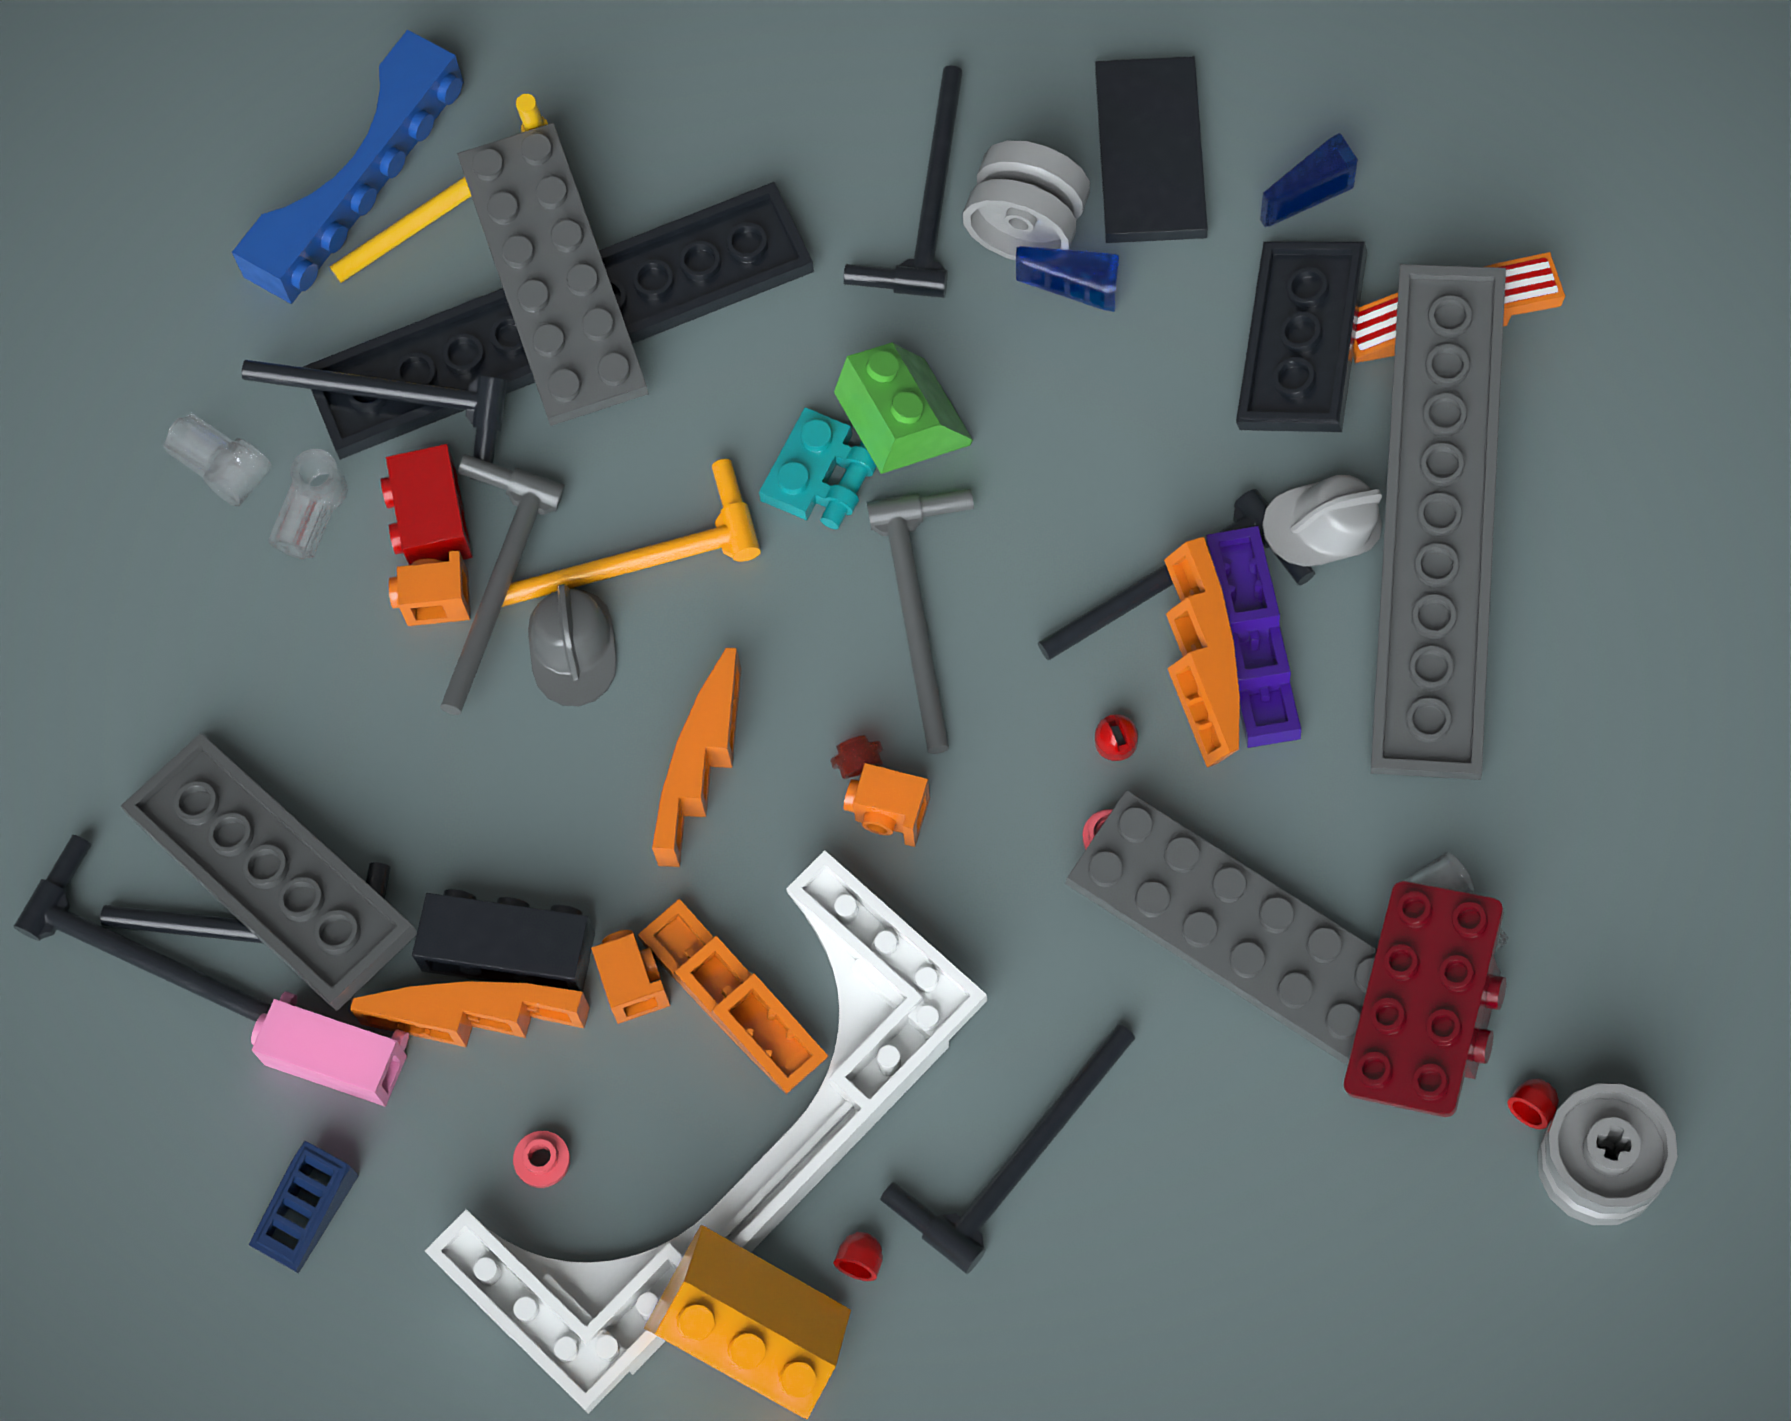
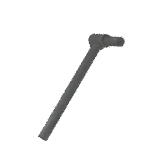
(532, 496)
(895, 519)

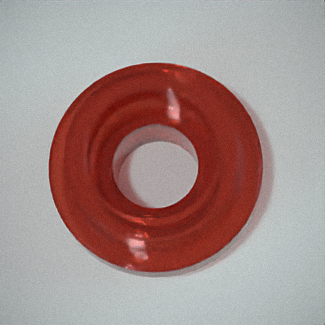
(854, 754)

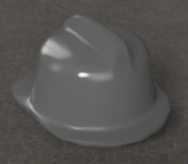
(572, 646)

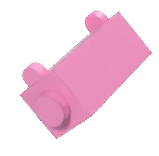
(329, 1051)

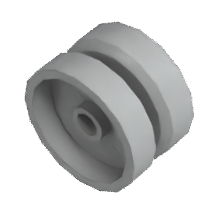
(1025, 198)
(1626, 1127)

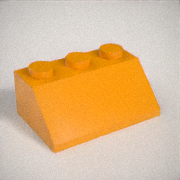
(751, 1322)

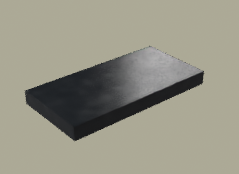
(1150, 150)
(1302, 336)

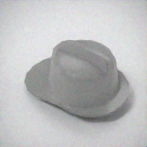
(1323, 521)

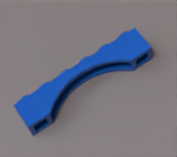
(294, 241)

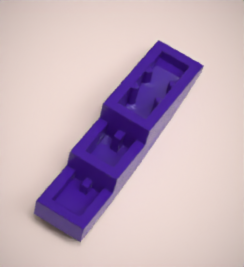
(1254, 618)

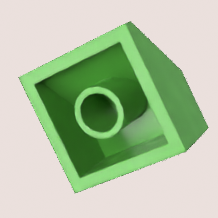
(898, 407)

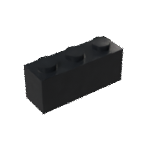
(503, 941)

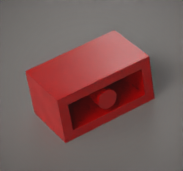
(426, 504)

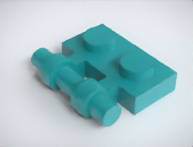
(807, 463)

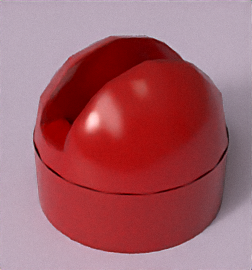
(1106, 742)
(1534, 1103)
(859, 1256)

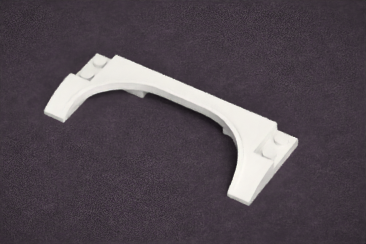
(894, 1022)

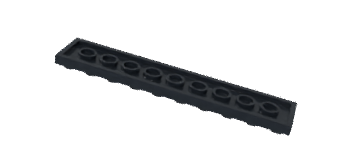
(655, 277)

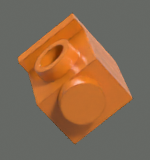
(432, 591)
(888, 802)
(628, 976)

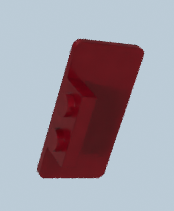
(1428, 1000)

